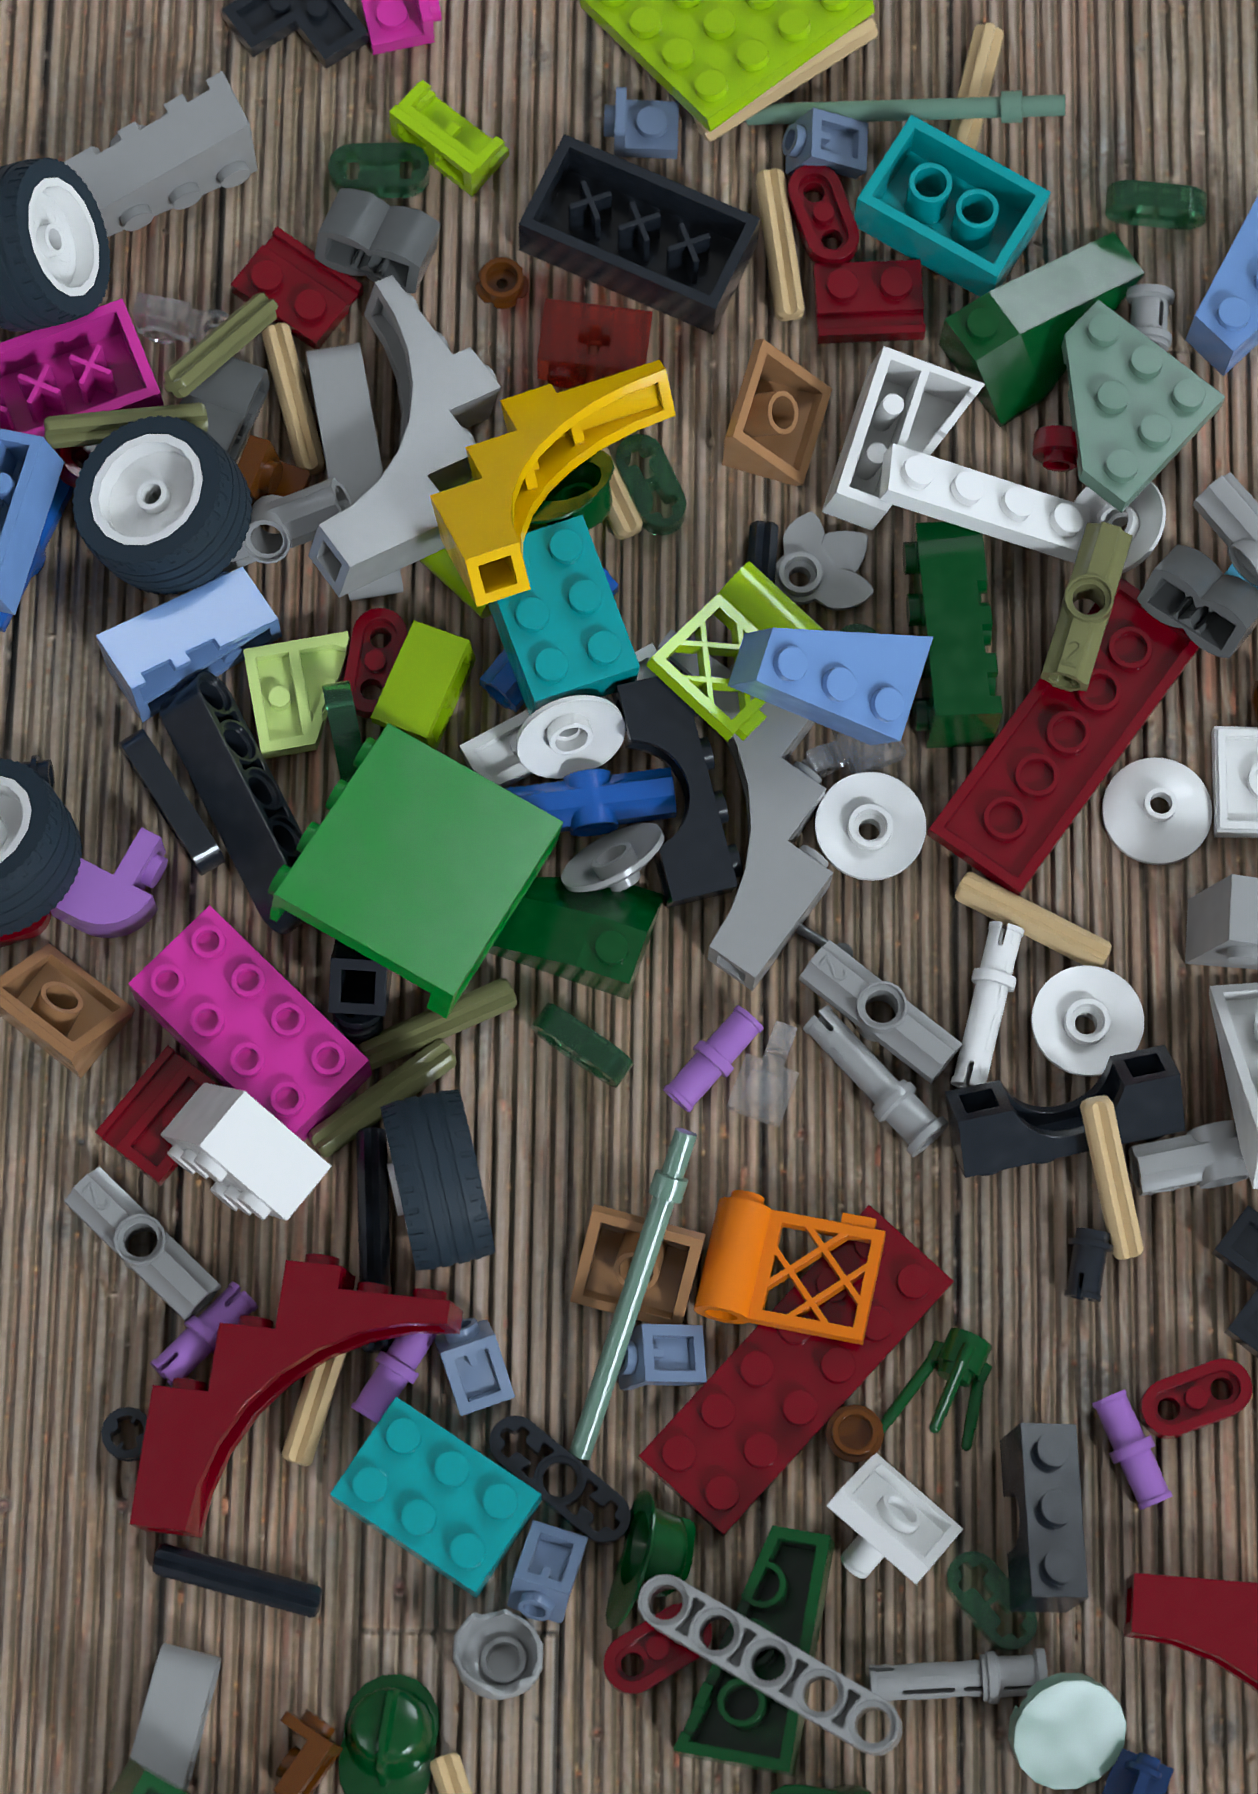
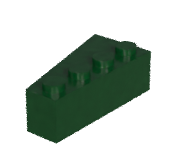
(947, 604)
(787, 1598)

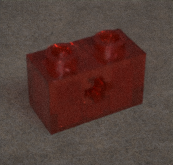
(574, 327)

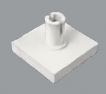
(891, 1522)

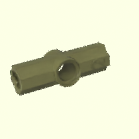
(1077, 634)

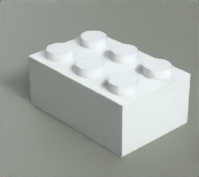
(244, 1151)

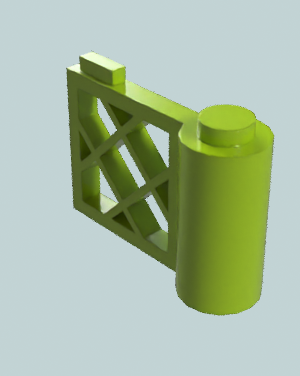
(743, 605)

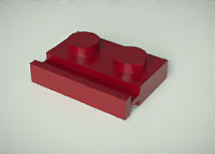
(306, 291)
(869, 301)
(146, 1112)

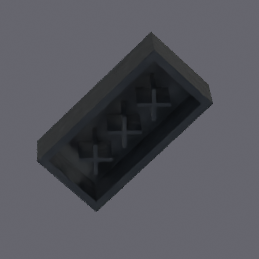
(638, 234)

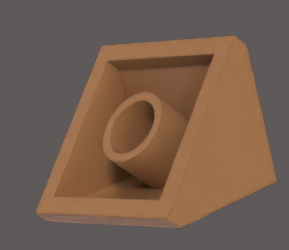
(775, 417)
(62, 1008)
(607, 1258)

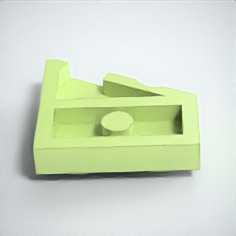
(289, 693)

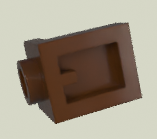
(267, 473)
(306, 1767)

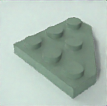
(1128, 404)

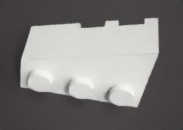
(901, 405)

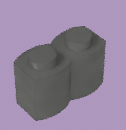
(377, 239)
(232, 402)
(1195, 595)

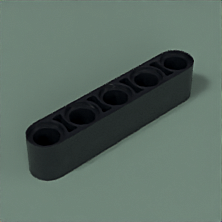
(234, 787)

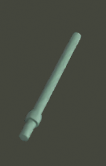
(1009, 107)
(667, 1189)

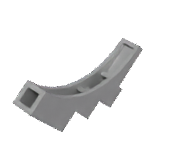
(438, 402)
(781, 798)

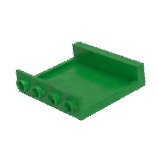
(416, 864)

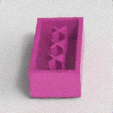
(75, 370)
(249, 1024)

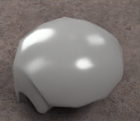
(497, 1654)

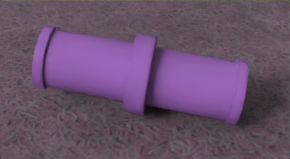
(713, 1058)
(201, 1334)
(392, 1374)
(1132, 1449)

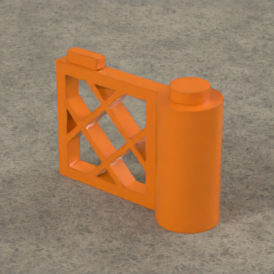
(744, 1256)

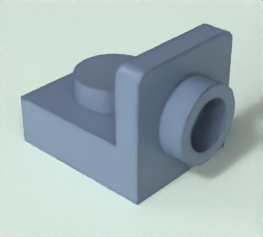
(642, 127)
(827, 141)
(664, 1356)
(474, 1366)
(546, 1572)

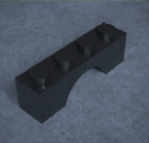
(697, 858)
(1000, 1132)

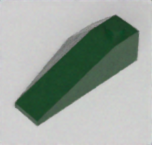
(1018, 329)
(582, 935)

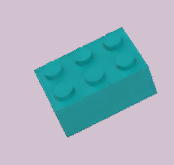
(950, 207)
(567, 628)
(436, 1497)

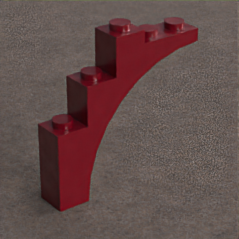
(196, 1430)
(1199, 1617)

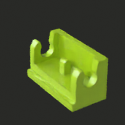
(447, 138)
(425, 683)

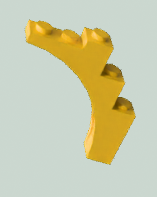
(515, 472)

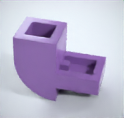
(115, 903)

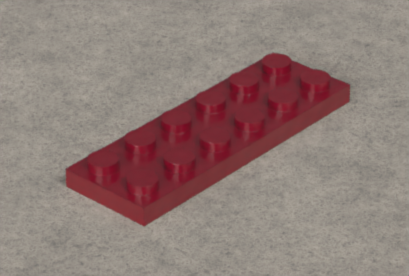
(1061, 748)
(789, 1383)

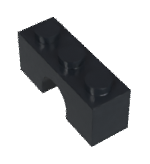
(1049, 1557)

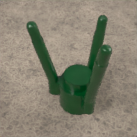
(960, 1361)

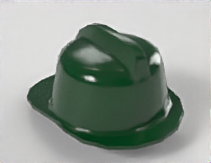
(581, 492)
(652, 1547)
(389, 1738)

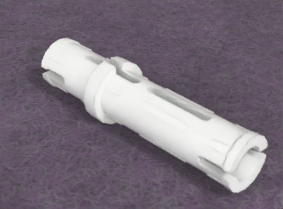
(988, 1002)

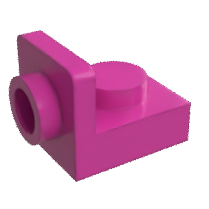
(400, 23)

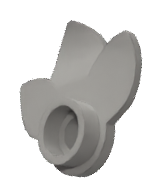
(827, 561)

